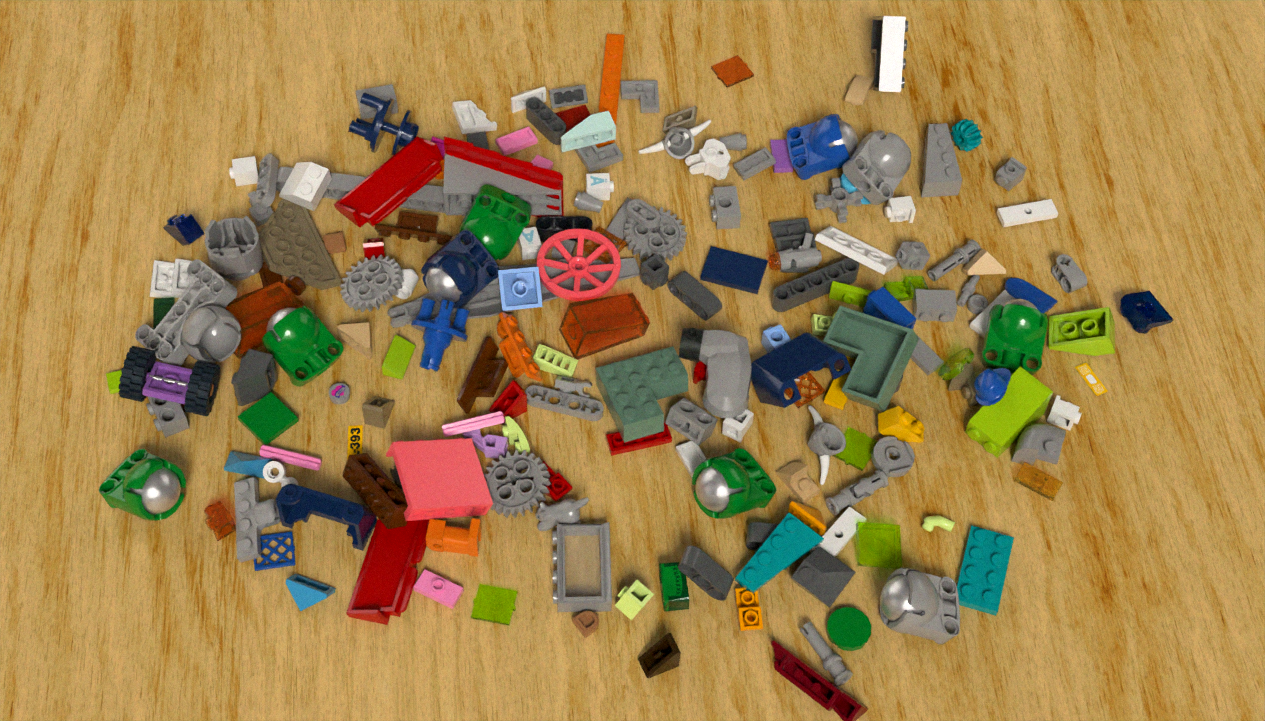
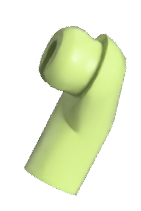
(939, 521)

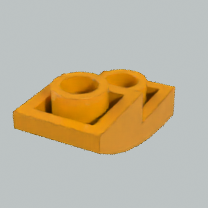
(748, 610)

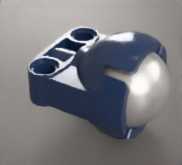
(459, 270)

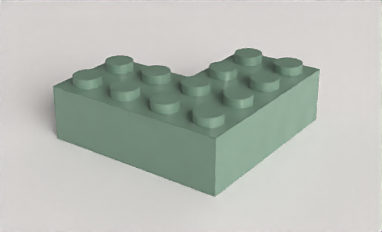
(880, 355)
(635, 385)

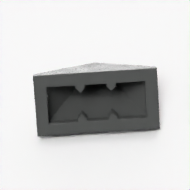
(568, 96)

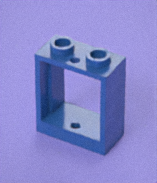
(889, 307)

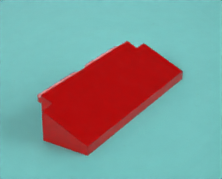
(391, 183)
(388, 572)

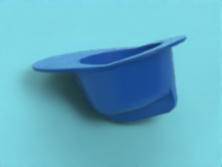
(991, 385)

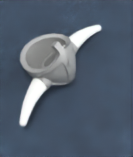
(677, 142)
(825, 442)

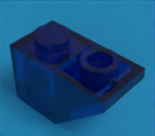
(183, 228)

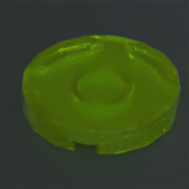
(955, 364)

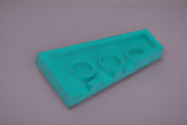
(782, 548)

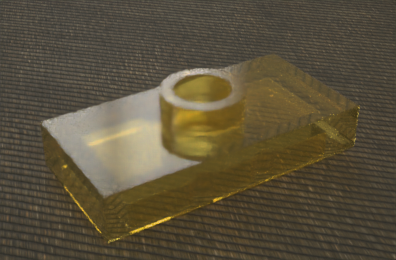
(1038, 481)

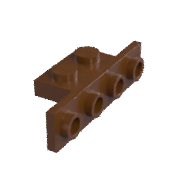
(415, 226)
(483, 377)

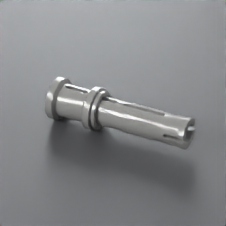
(960, 256)
(831, 661)

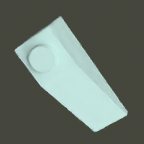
(591, 131)

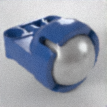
(821, 146)

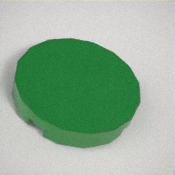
(848, 628)

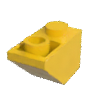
(900, 424)

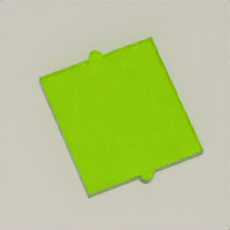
(857, 449)
(494, 604)

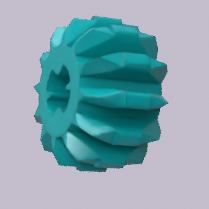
(966, 135)

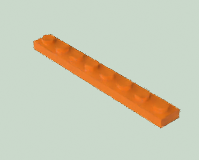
(611, 77)

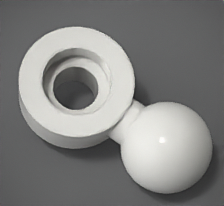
(281, 477)

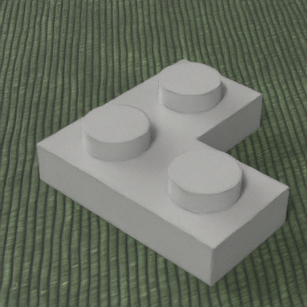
(645, 91)
(598, 158)

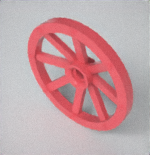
(578, 262)

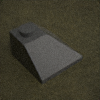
(823, 576)

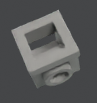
(1010, 174)

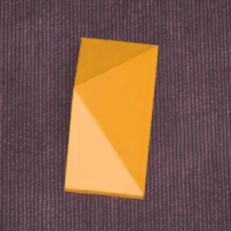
(809, 516)

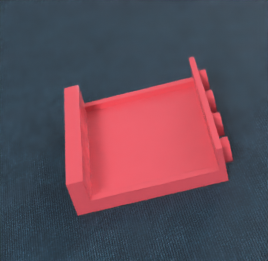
(441, 478)

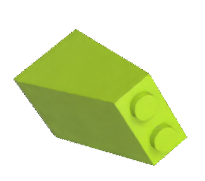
(1001, 424)

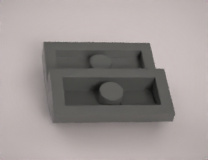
(790, 233)

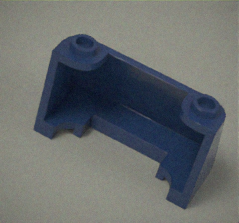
(298, 503)

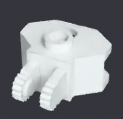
(710, 160)

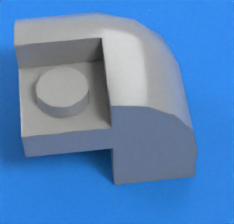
(1040, 443)

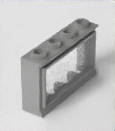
(582, 567)

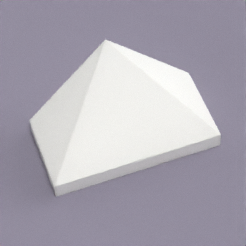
(519, 101)

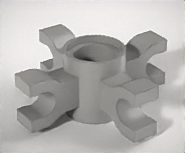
(838, 200)

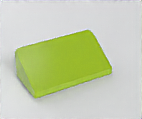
(398, 357)

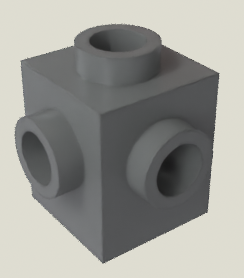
(654, 272)

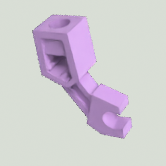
(483, 443)

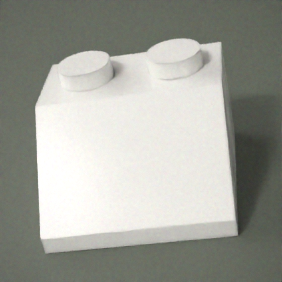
(306, 185)

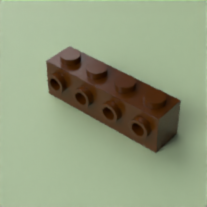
(376, 490)

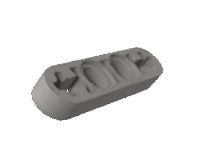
(267, 181)
(565, 399)

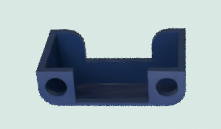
(781, 367)

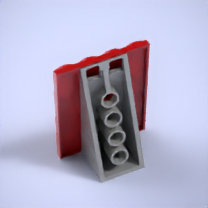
(471, 167)

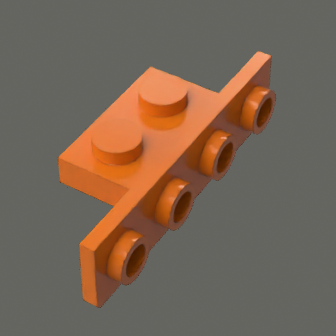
(516, 351)

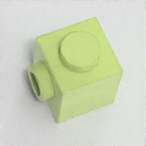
(633, 599)

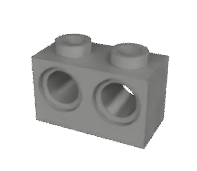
(166, 412)
(691, 421)

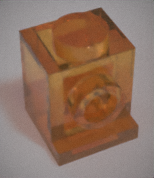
(219, 520)

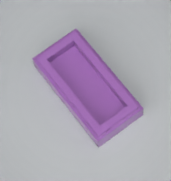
(780, 152)

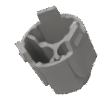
(234, 248)

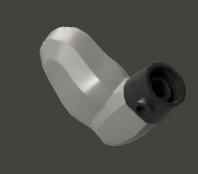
(726, 370)

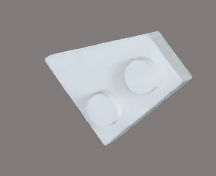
(471, 118)

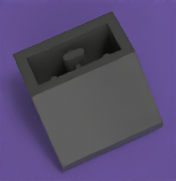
(255, 377)

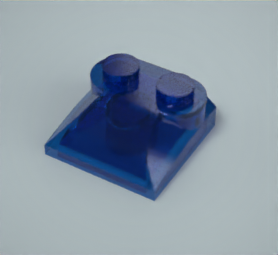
(1144, 311)

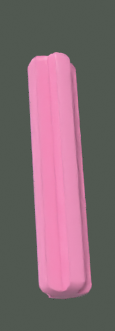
(473, 423)
(290, 457)

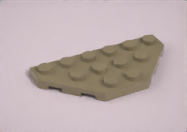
(295, 248)

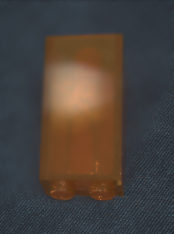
(255, 311)
(602, 324)

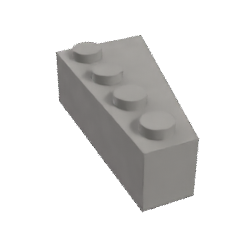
(940, 164)

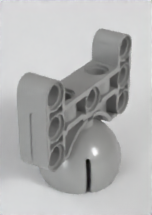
(196, 321)

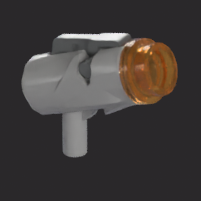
(796, 260)

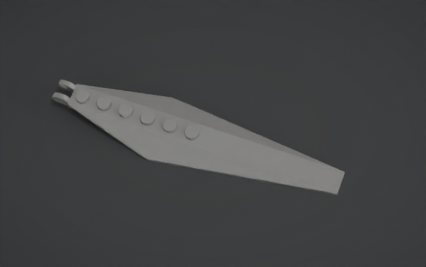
(488, 301)

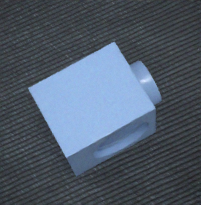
(774, 337)

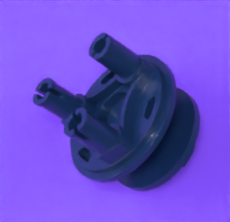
(375, 131)

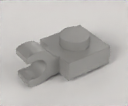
(258, 213)
(569, 384)

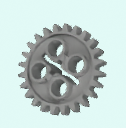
(667, 237)
(371, 283)
(512, 468)

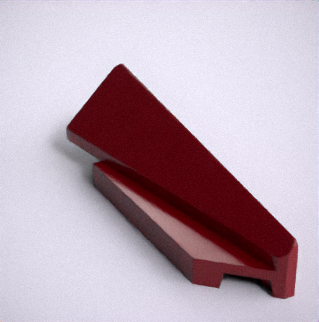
(816, 684)

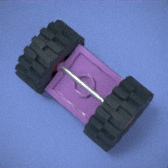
(147, 377)

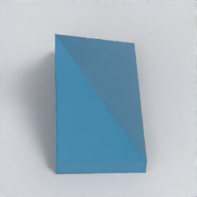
(246, 464)
(307, 591)

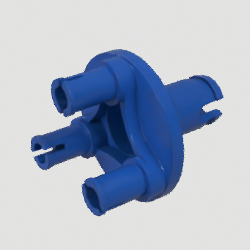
(439, 332)

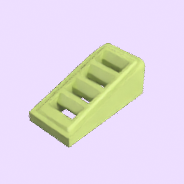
(549, 353)

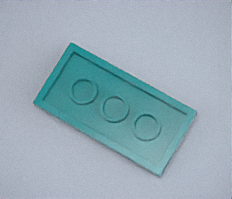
(984, 570)

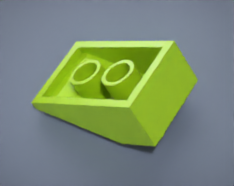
(1083, 332)

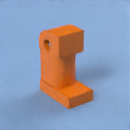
(454, 539)

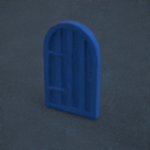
(1024, 290)

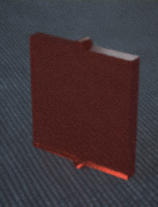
(573, 116)

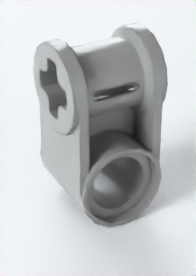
(1070, 275)

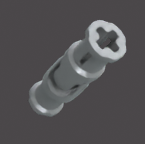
(856, 492)

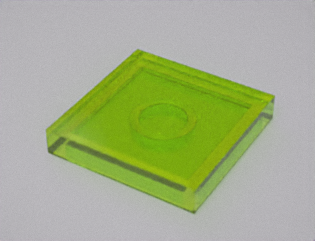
(878, 545)

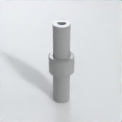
(968, 290)

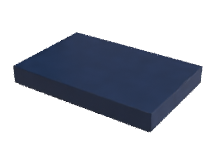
(734, 270)

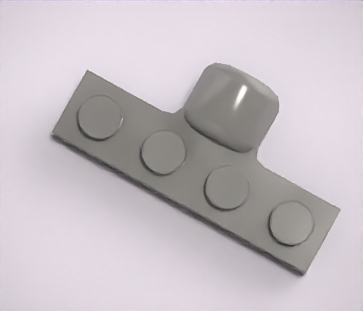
(251, 518)

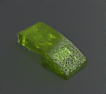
(905, 290)

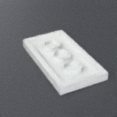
(857, 250)

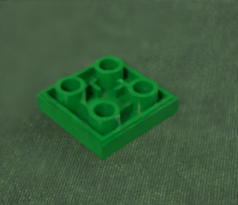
(268, 418)

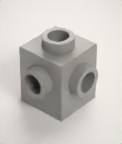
(912, 255)

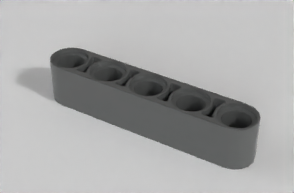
(814, 285)

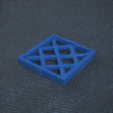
(276, 564)

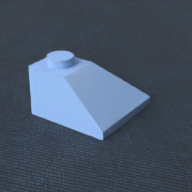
(520, 288)

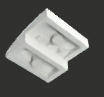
(170, 278)

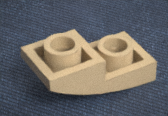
(859, 90)

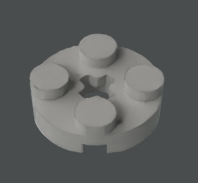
(890, 467)

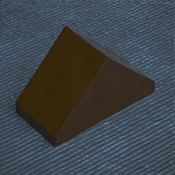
(660, 657)

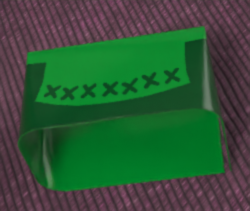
(673, 587)

